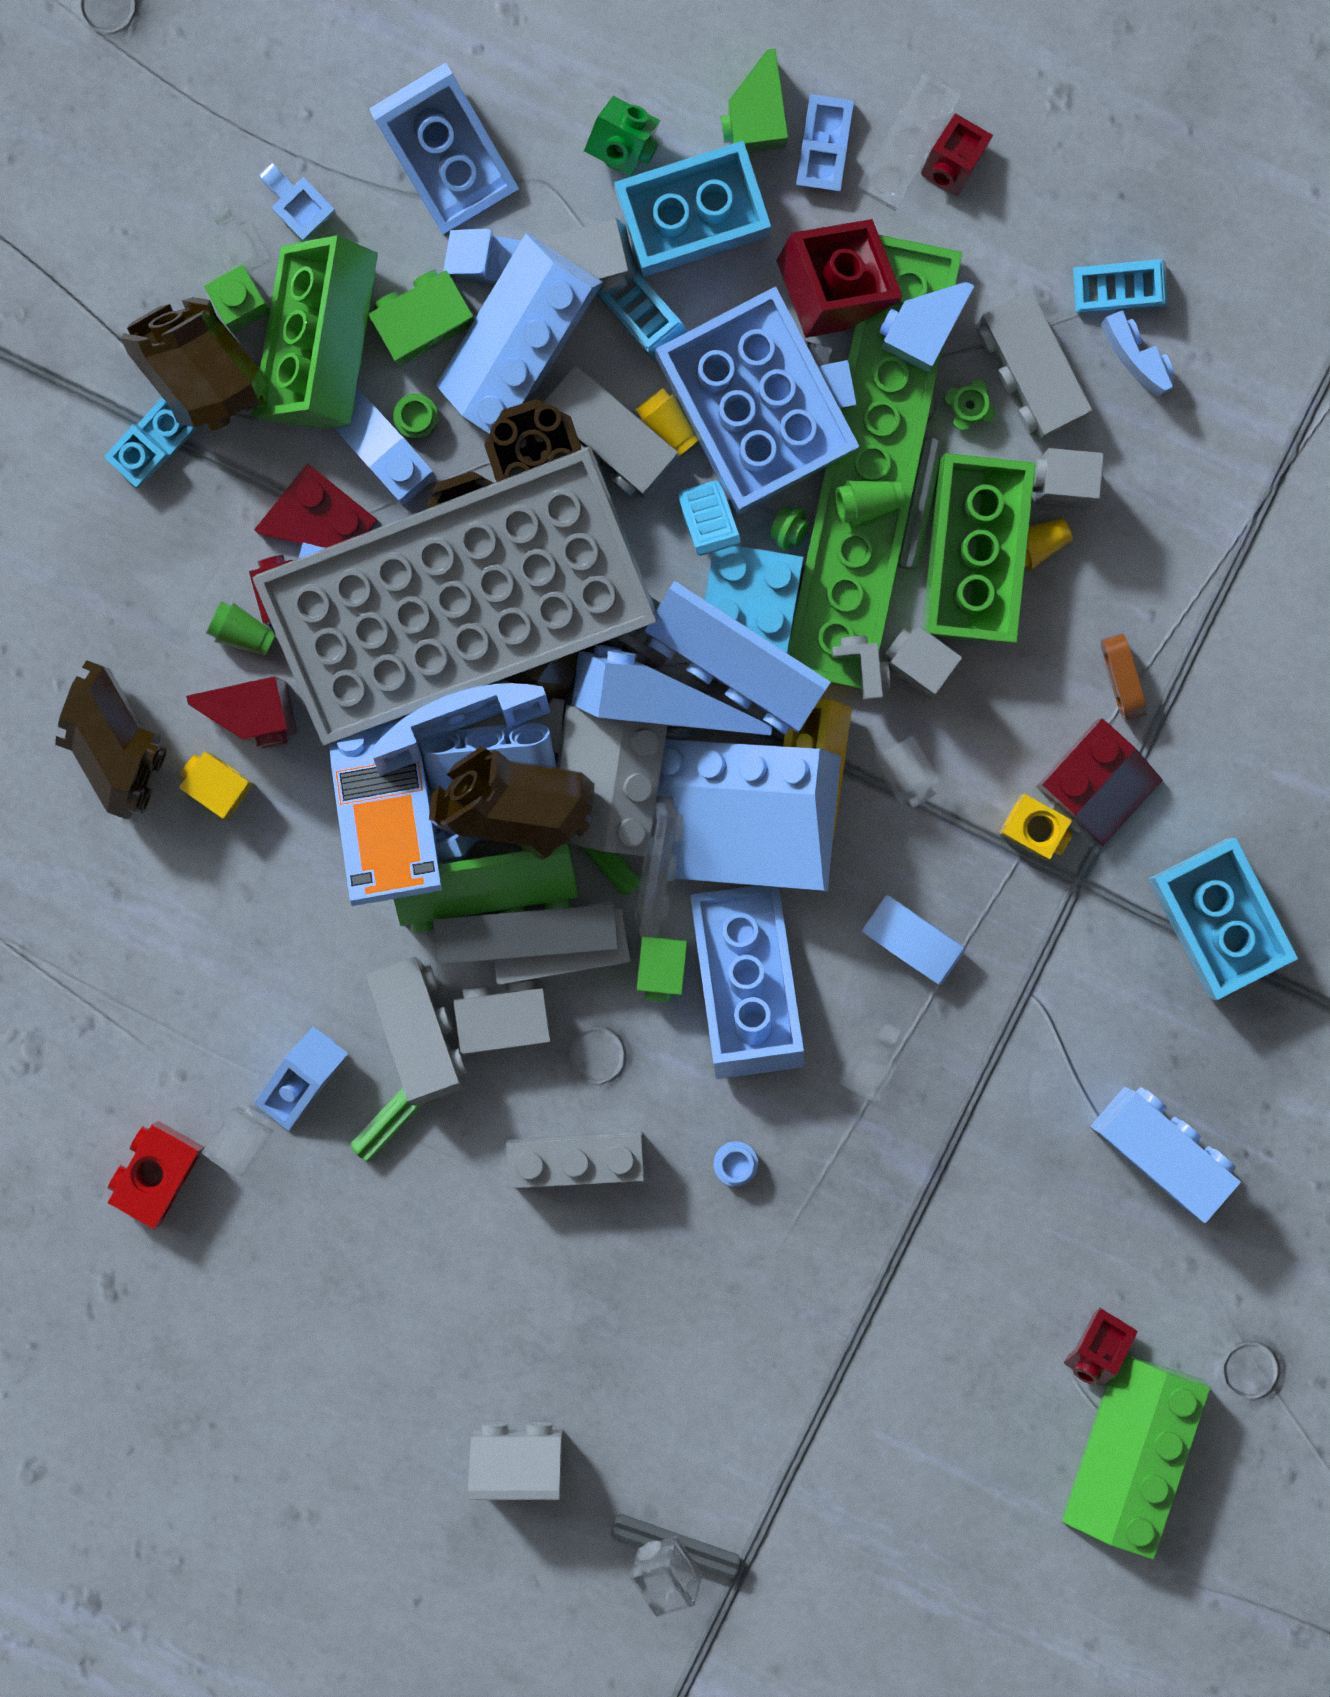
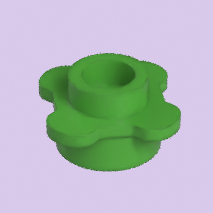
(977, 394)

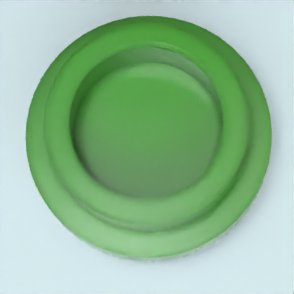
(415, 416)
(789, 527)

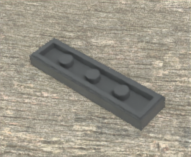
(525, 934)

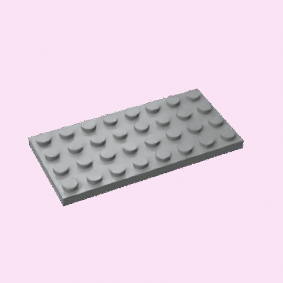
(456, 596)

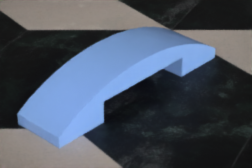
(455, 711)

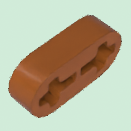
(1123, 677)

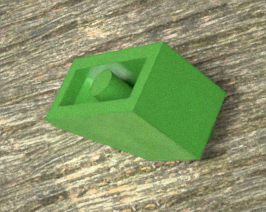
(757, 109)

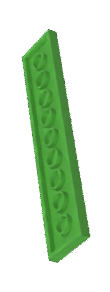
(852, 565)

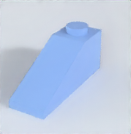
(385, 451)

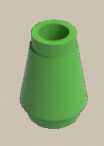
(868, 499)
(239, 629)

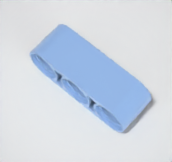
(518, 743)

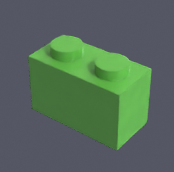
(421, 316)

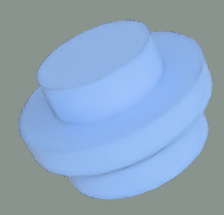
(735, 1163)

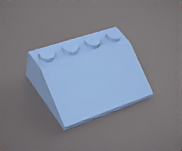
(756, 400)
(752, 812)

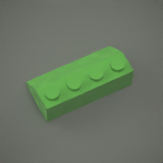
(316, 332)
(978, 548)
(494, 884)
(1136, 1455)

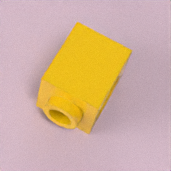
(214, 784)
(1017, 823)

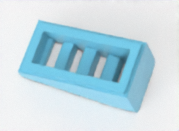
(1138, 269)
(672, 325)
(708, 518)

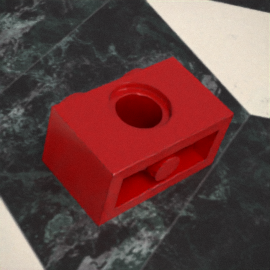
(149, 1201)

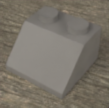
(516, 1462)

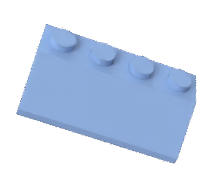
(517, 333)
(736, 658)

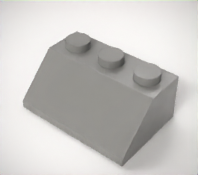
(626, 770)

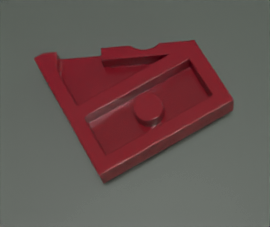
(315, 513)

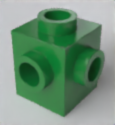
(623, 136)

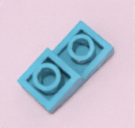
(148, 444)

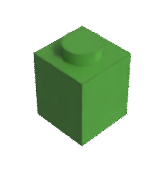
(237, 298)
(661, 968)

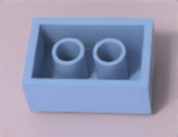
(1167, 1152)

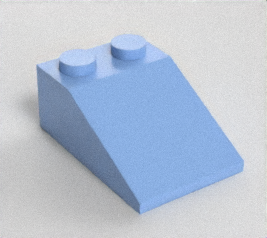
(444, 148)

